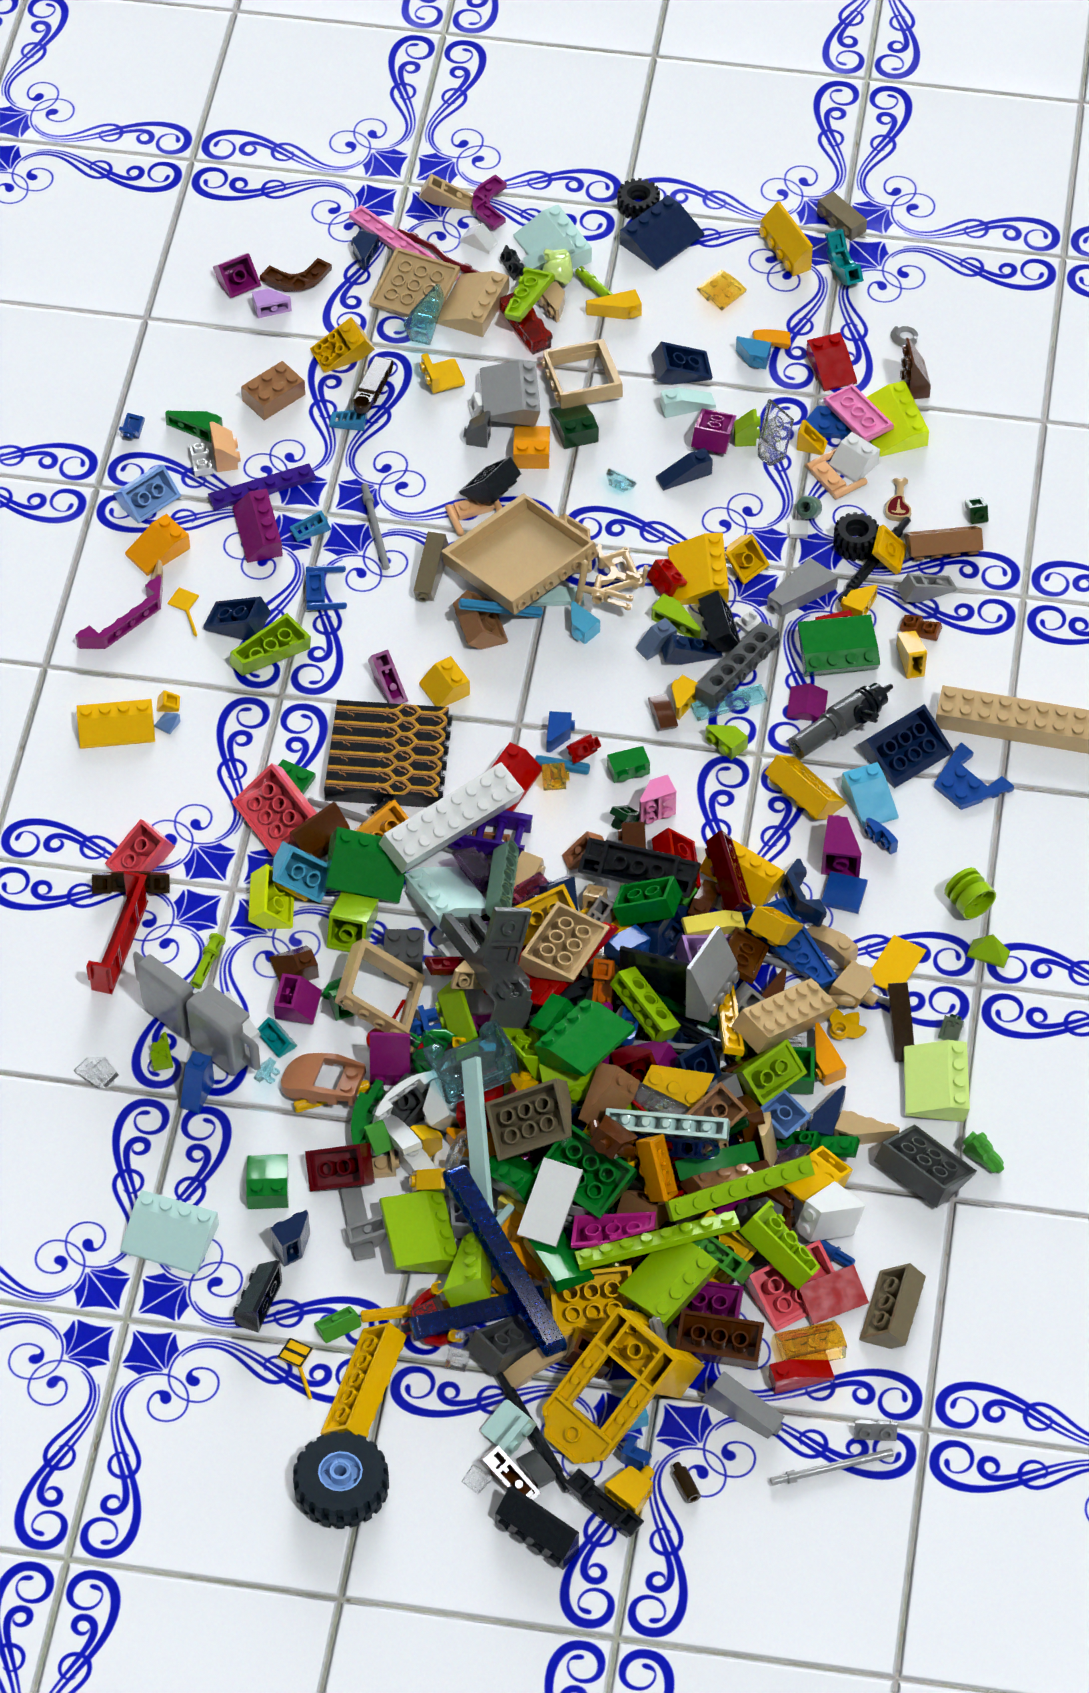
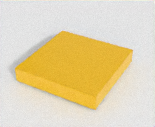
(889, 549)

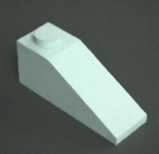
(684, 401)

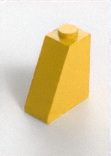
(912, 654)

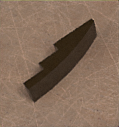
(900, 1018)

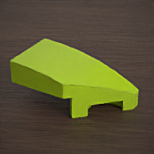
(161, 1054)

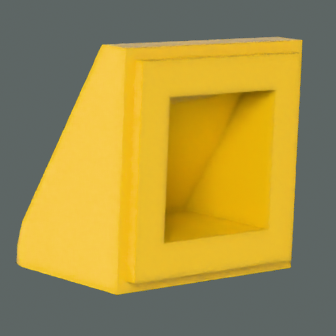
(168, 702)

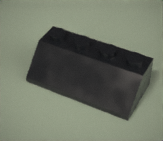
(537, 1528)

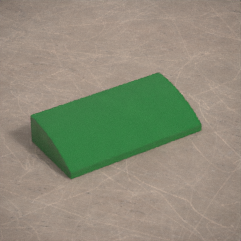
(558, 1263)

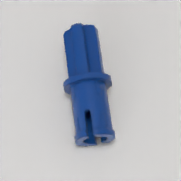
(836, 1254)

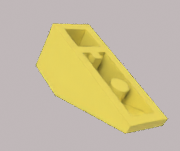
(705, 923)

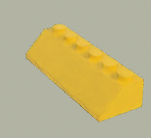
(365, 1380)

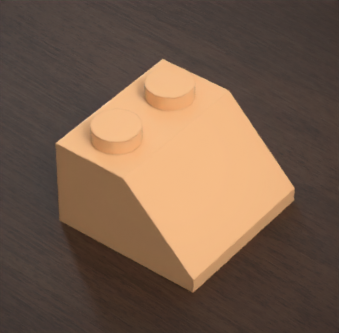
(224, 448)

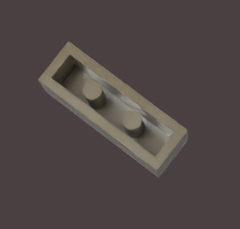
(841, 215)

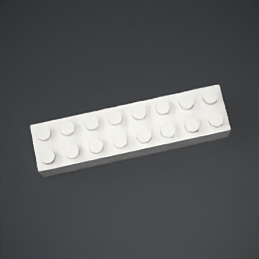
(451, 817)

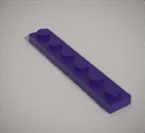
(274, 483)

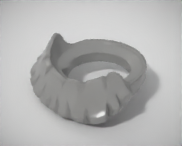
(895, 335)

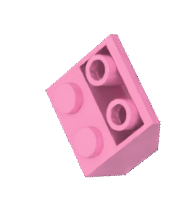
(658, 800)

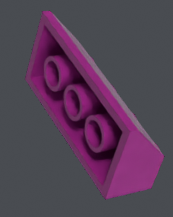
(257, 526)
(716, 1299)

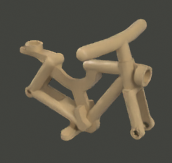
(631, 579)

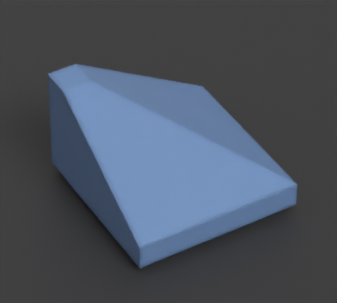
(168, 722)

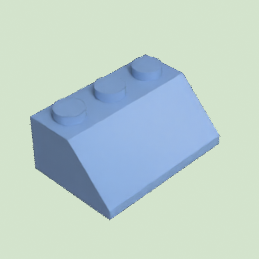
(147, 493)

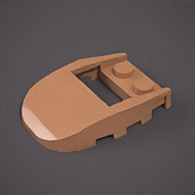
(303, 1072)

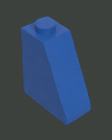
(197, 1082)

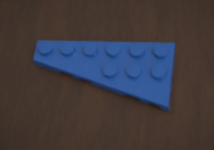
(800, 951)

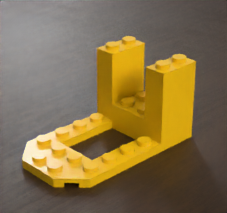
(645, 1356)

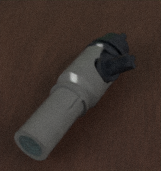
(841, 718)

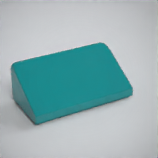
(276, 1037)

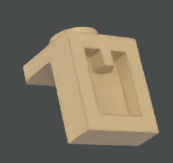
(385, 1165)

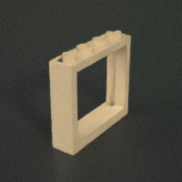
(577, 353)
(390, 965)

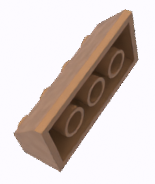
(944, 541)

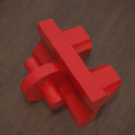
(583, 747)

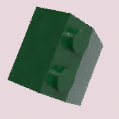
(575, 425)

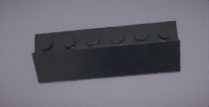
(636, 864)

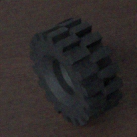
(637, 190)

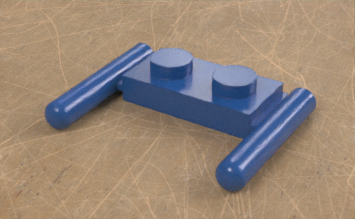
(316, 588)

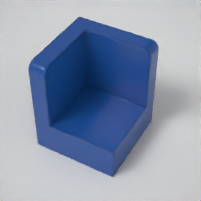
(633, 1455)

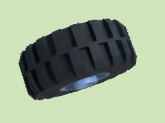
(341, 1479)

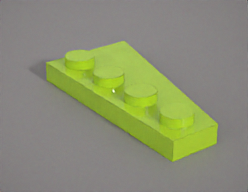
(528, 292)

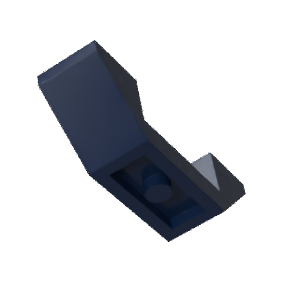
(808, 909)
(656, 928)

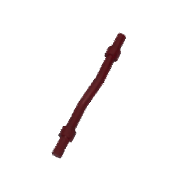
(465, 268)

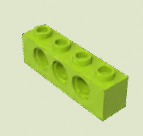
(645, 1004)

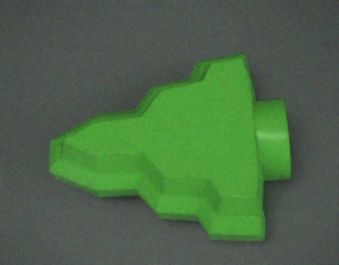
(982, 1151)

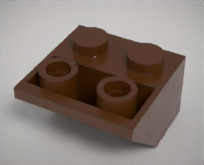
(579, 1343)

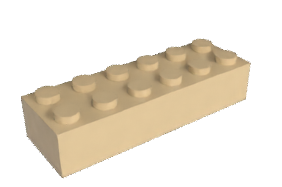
(784, 1015)

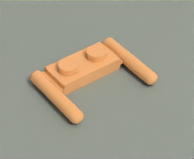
(829, 478)
(466, 509)

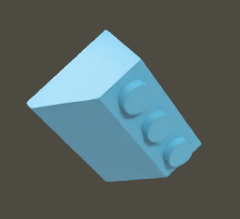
(300, 871)

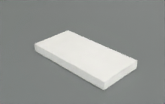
(549, 1202)

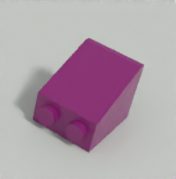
(840, 848)

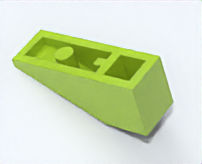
(676, 614)

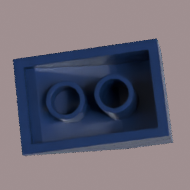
(680, 364)
(238, 617)

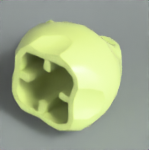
(560, 264)

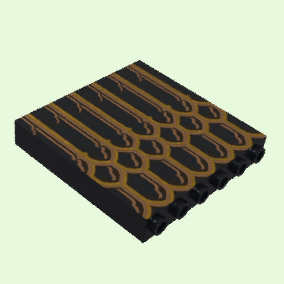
(388, 753)

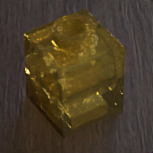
(554, 776)

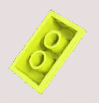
(269, 904)

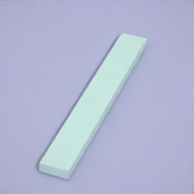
(477, 1127)

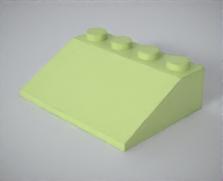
(937, 1080)

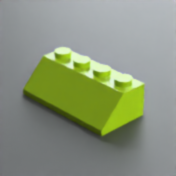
(455, 1013)

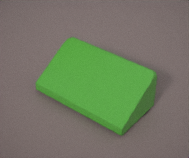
(338, 1324)

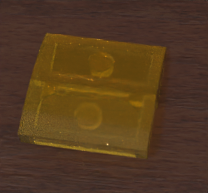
(721, 289)

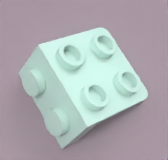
(508, 1427)

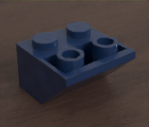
(291, 1237)

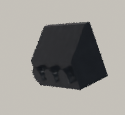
(492, 481)
(718, 622)
(258, 1296)

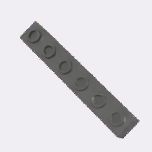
(737, 665)

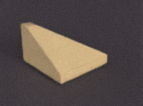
(158, 570)

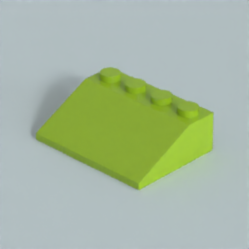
(419, 1231)
(669, 1281)

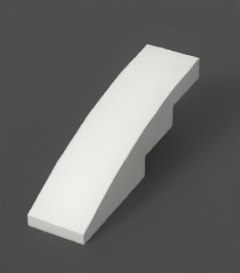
(401, 1135)

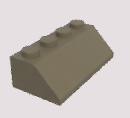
(893, 1306)

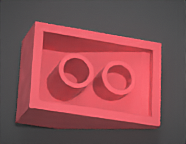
(140, 850)

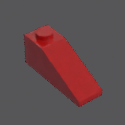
(798, 1373)

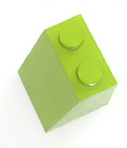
(351, 920)

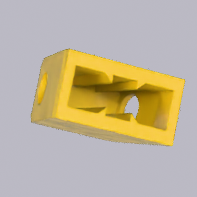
(631, 1488)

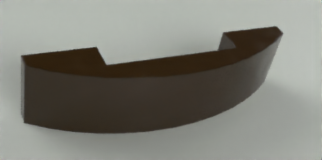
(114, 882)

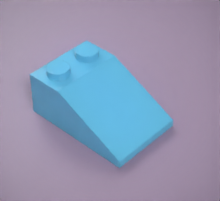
(869, 794)

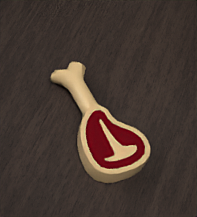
(896, 507)

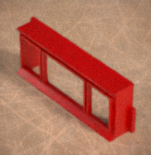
(105, 975)

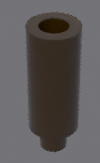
(686, 1483)

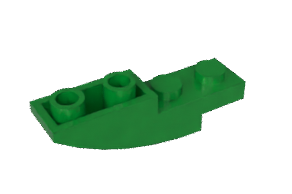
(365, 1111)
(839, 1145)

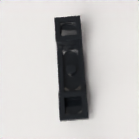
(602, 1505)

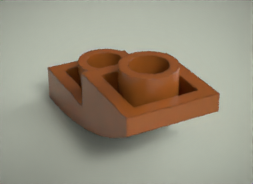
(924, 629)

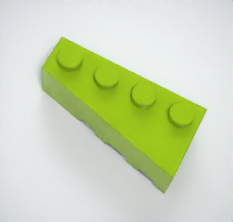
(469, 1275)

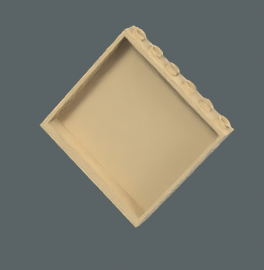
(519, 553)

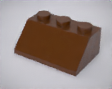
(315, 833)

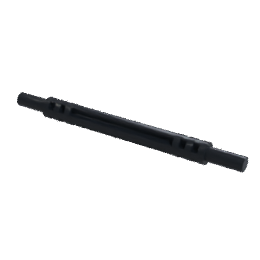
(871, 563)
(536, 1435)

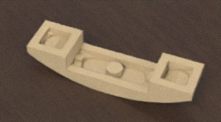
(531, 1364)

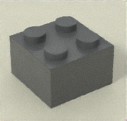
(406, 946)

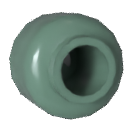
(809, 507)

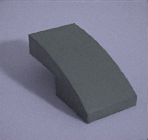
(536, 1468)

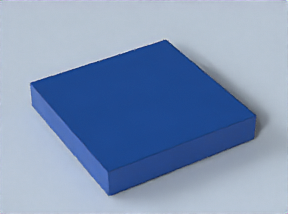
(844, 892)

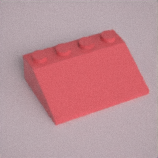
(273, 807)
(777, 1297)

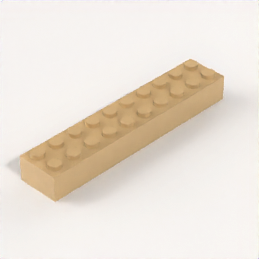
(1013, 719)

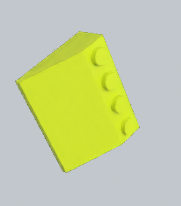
(900, 408)

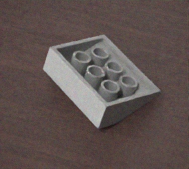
(511, 392)
(710, 977)

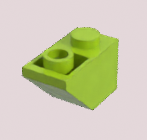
(746, 429)
(727, 739)

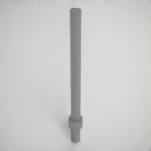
(368, 500)
(793, 1476)

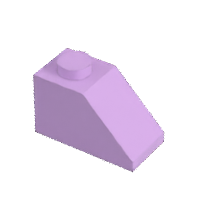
(270, 302)

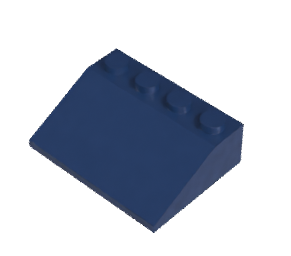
(660, 233)
(907, 746)

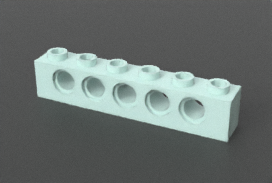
(672, 1124)

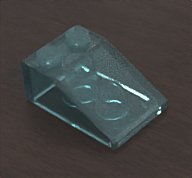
(424, 316)

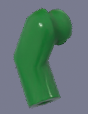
(331, 985)

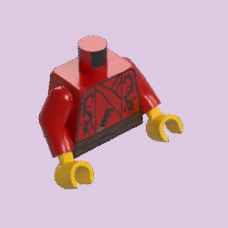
(427, 1303)

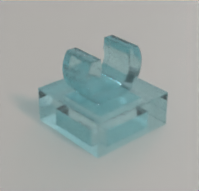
(267, 1068)

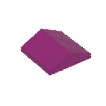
(807, 702)

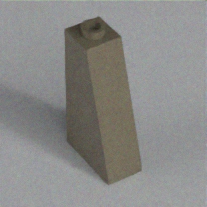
(430, 567)

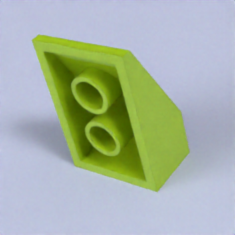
(770, 1072)

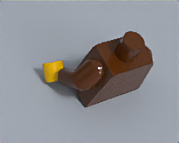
(612, 1139)

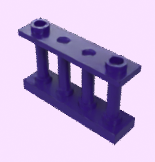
(505, 820)

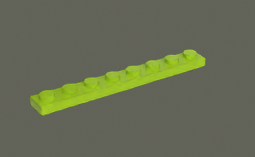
(739, 1188)
(657, 1240)

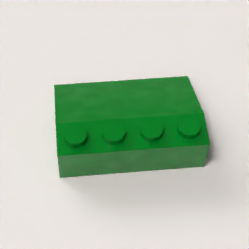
(838, 645)
(362, 867)
(583, 1038)
(602, 1177)

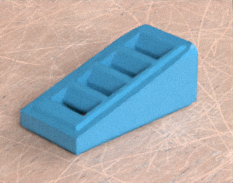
(357, 421)
(307, 522)

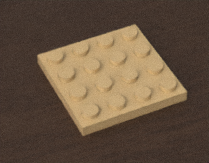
(409, 280)

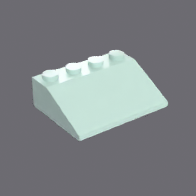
(549, 227)
(444, 891)
(169, 1232)

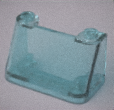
(496, 1055)

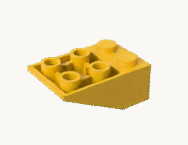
(342, 346)
(826, 1169)

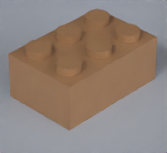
(273, 390)

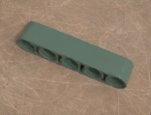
(502, 876)

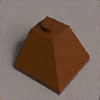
(296, 962)

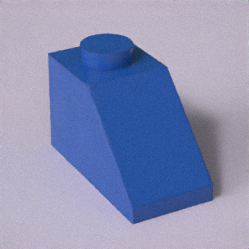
(559, 729)

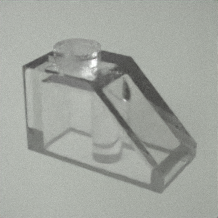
(97, 1072)

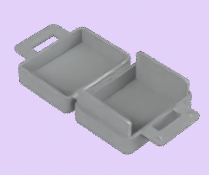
(206, 1016)

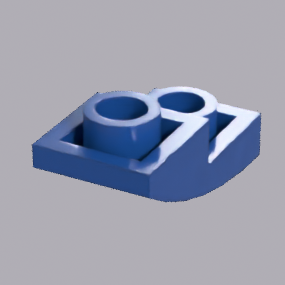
(881, 834)

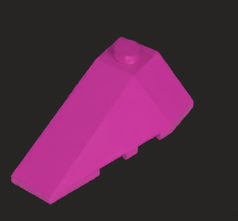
(592, 1231)

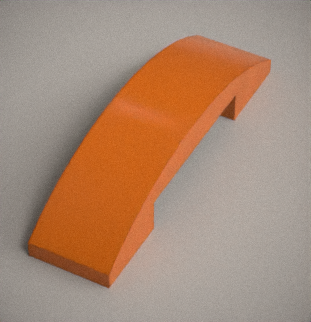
(603, 975)

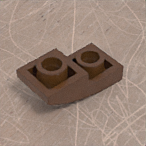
(663, 711)

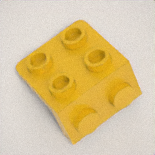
(441, 375)

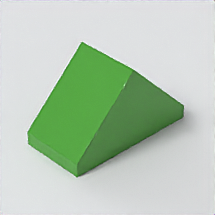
(378, 1137)

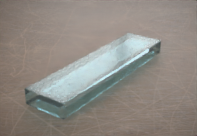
(732, 702)

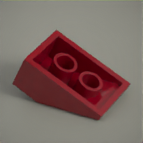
(339, 1167)

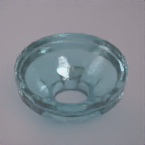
(619, 480)

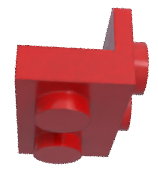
(665, 577)

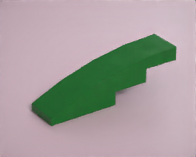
(726, 1158)

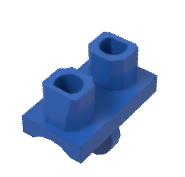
(427, 1015)

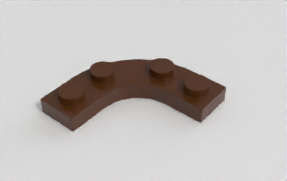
(299, 281)

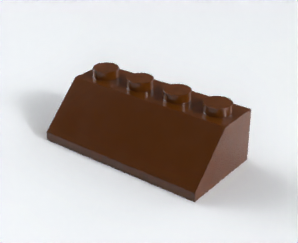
(720, 1338)

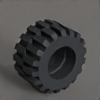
(851, 526)

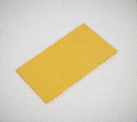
(896, 962)

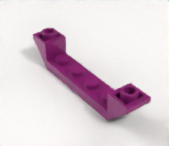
(90, 639)

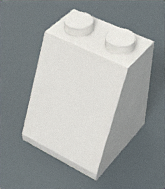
(830, 1214)

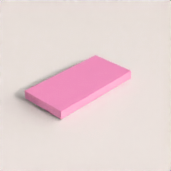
(858, 413)

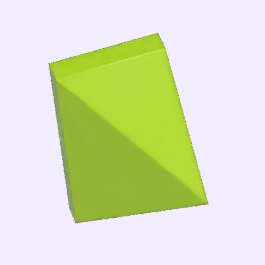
(989, 950)

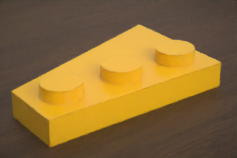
(679, 1084)

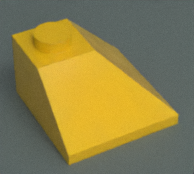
(746, 557)

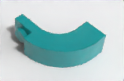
(840, 259)

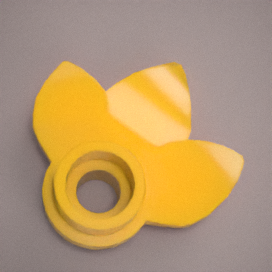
(847, 1024)

